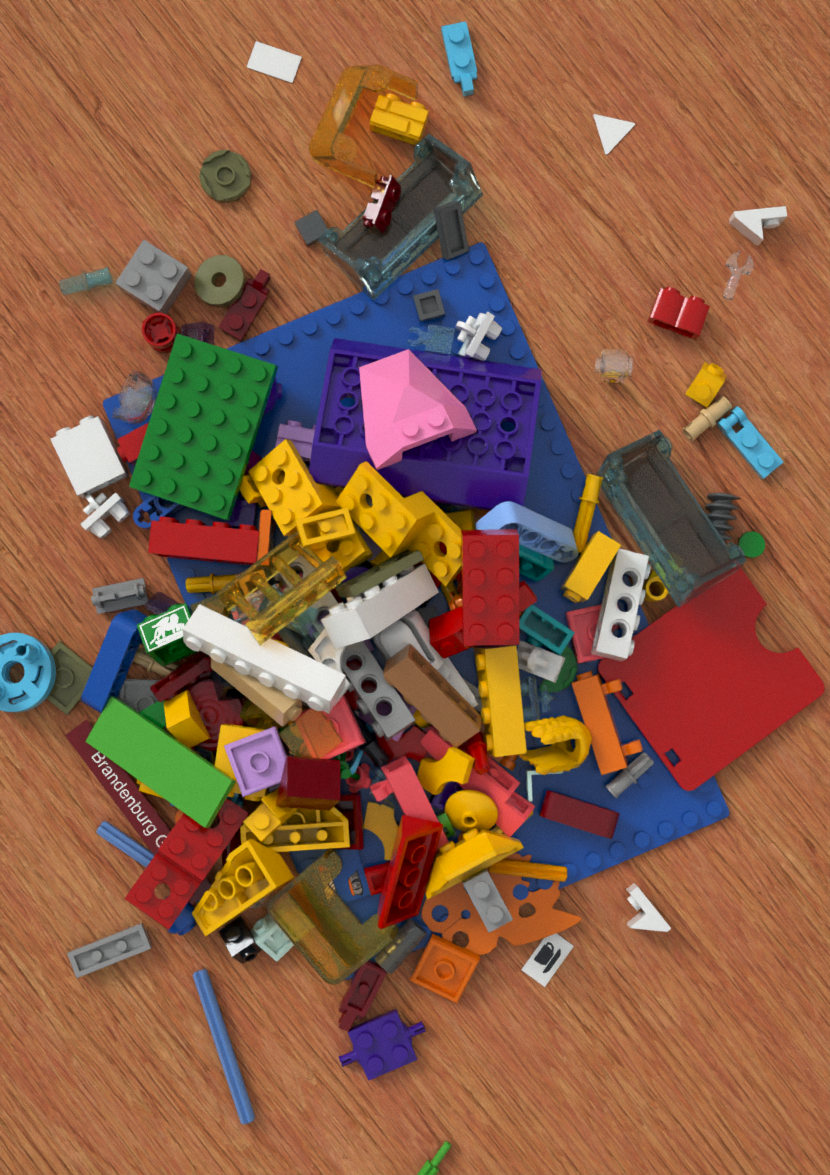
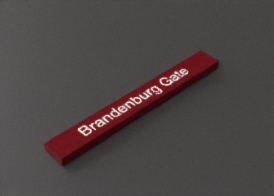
(125, 795)

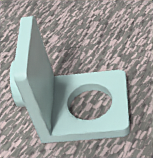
(529, 772)

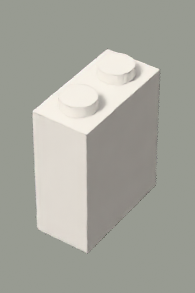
(89, 456)

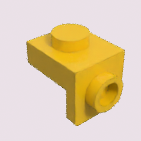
(706, 384)

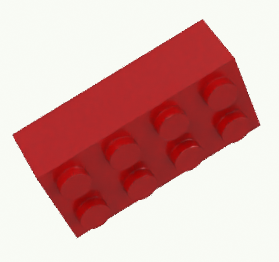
(203, 542)
(490, 587)

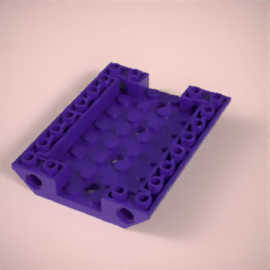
(464, 472)

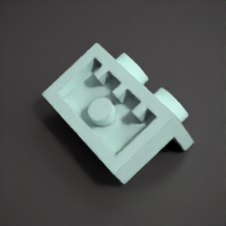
(271, 938)

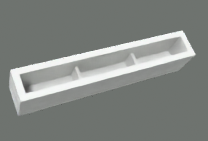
(269, 663)

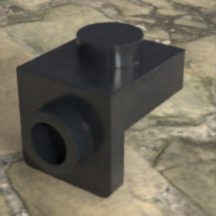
(240, 941)

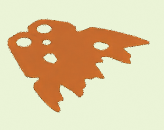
(518, 931)

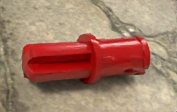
(477, 750)

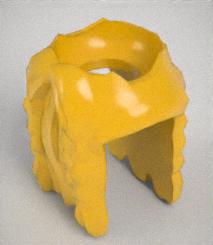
(560, 754)

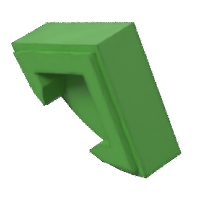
(447, 827)

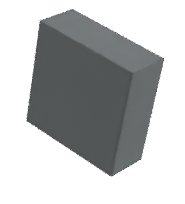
(311, 227)
(429, 305)

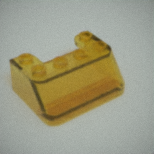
(323, 924)

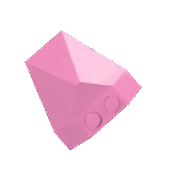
(407, 408)

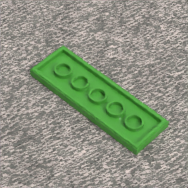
(160, 761)

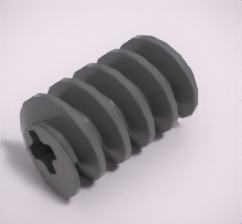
(720, 512)

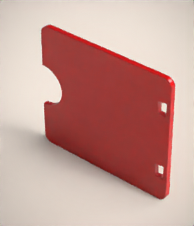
(709, 682)

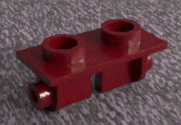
(386, 192)

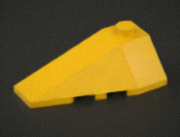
(245, 879)

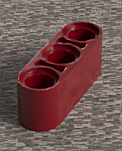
(579, 814)

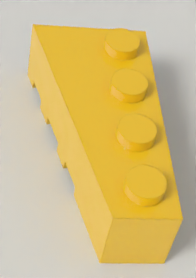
(500, 699)

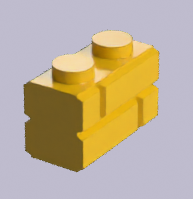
(399, 119)

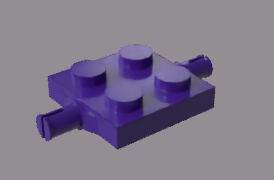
(382, 1044)

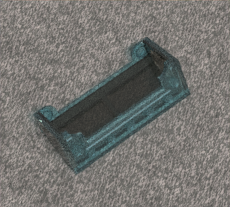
(431, 181)
(667, 519)

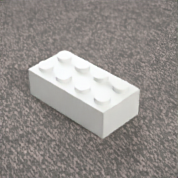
(379, 606)

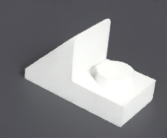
(751, 221)
(649, 917)

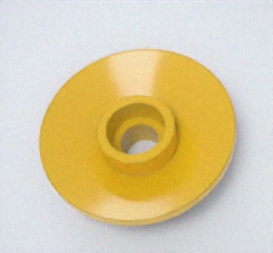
(471, 810)

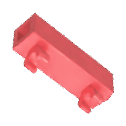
(408, 792)

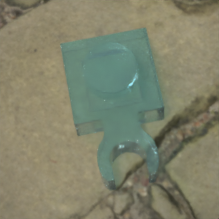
(437, 339)

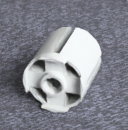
(408, 630)

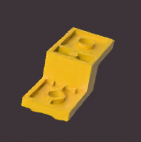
(301, 498)
(403, 522)

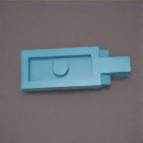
(460, 55)

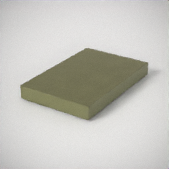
(379, 573)

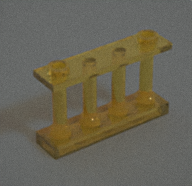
(291, 603)

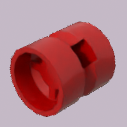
(160, 332)

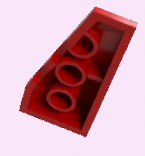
(446, 629)

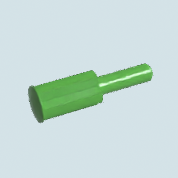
(431, 1167)

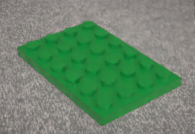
(203, 426)

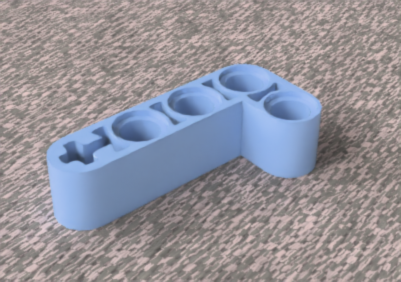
(533, 529)

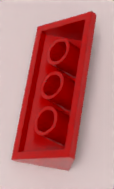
(408, 870)

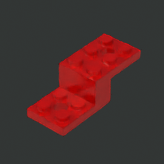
(183, 863)

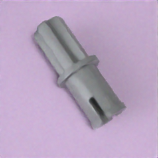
(630, 774)

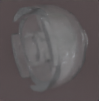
(136, 399)

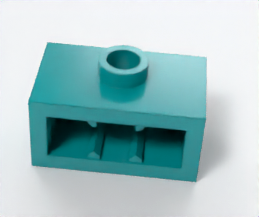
(544, 630)

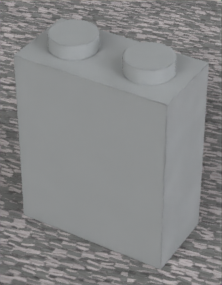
(487, 900)

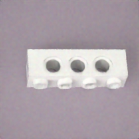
(604, 642)

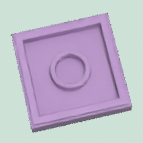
(257, 760)

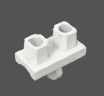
(472, 335)
(95, 522)
(539, 661)

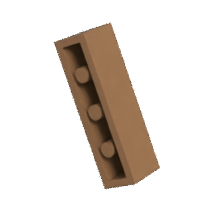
(432, 696)

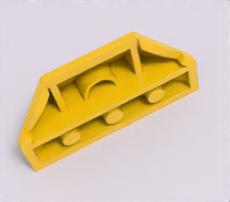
(306, 831)
(467, 858)

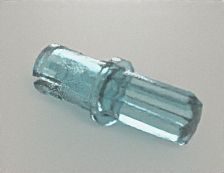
(85, 281)

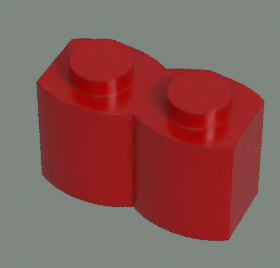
(678, 313)

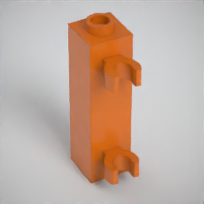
(600, 722)

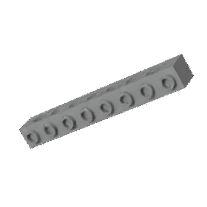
(400, 716)

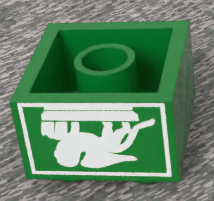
(164, 634)

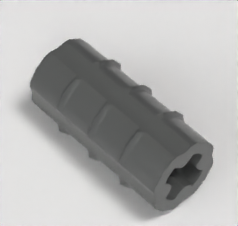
(402, 945)

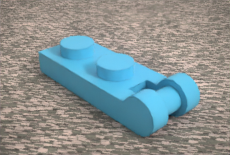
(750, 443)

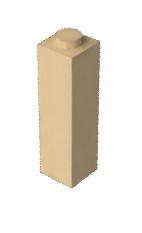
(269, 699)

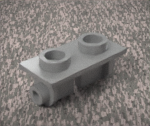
(119, 596)

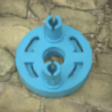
(31, 654)

